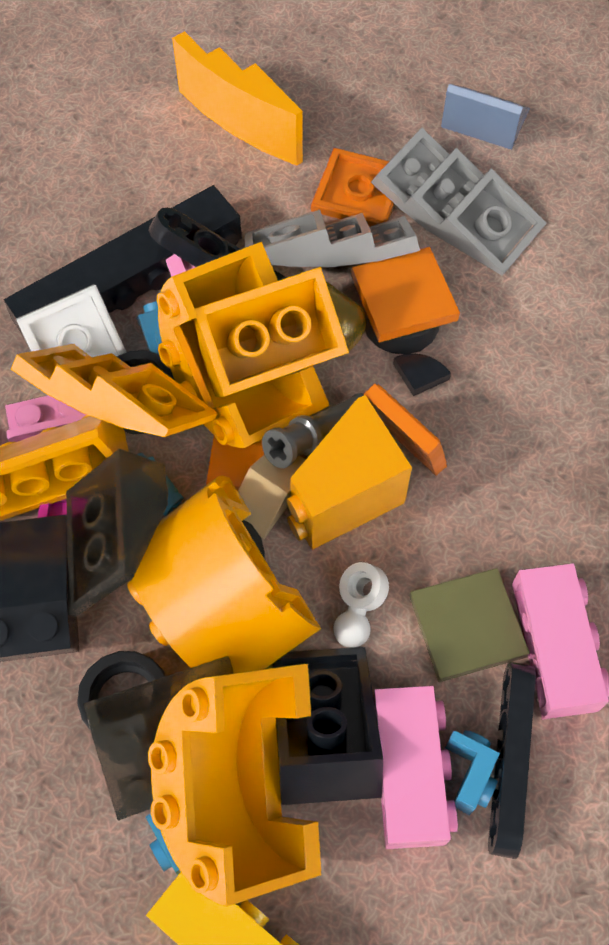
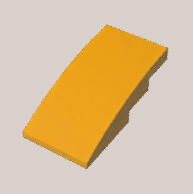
(240, 100)
(112, 391)

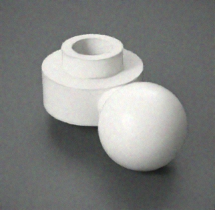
(352, 626)

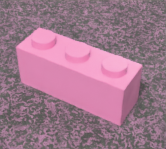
(561, 641)
(414, 768)

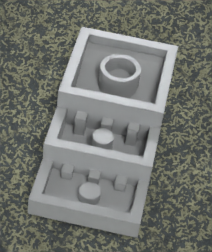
(459, 202)
(349, 241)

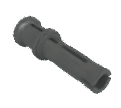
(302, 434)

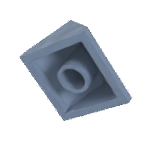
(483, 116)

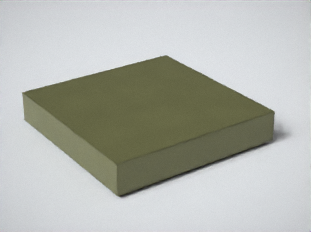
(468, 625)

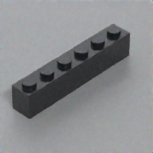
(127, 263)

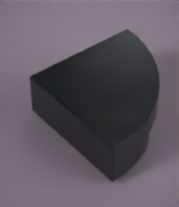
(420, 372)

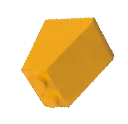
(348, 478)

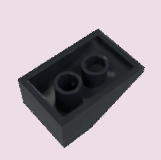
(35, 590)
(339, 746)

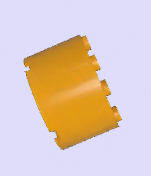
(255, 410)
(214, 589)
(221, 785)

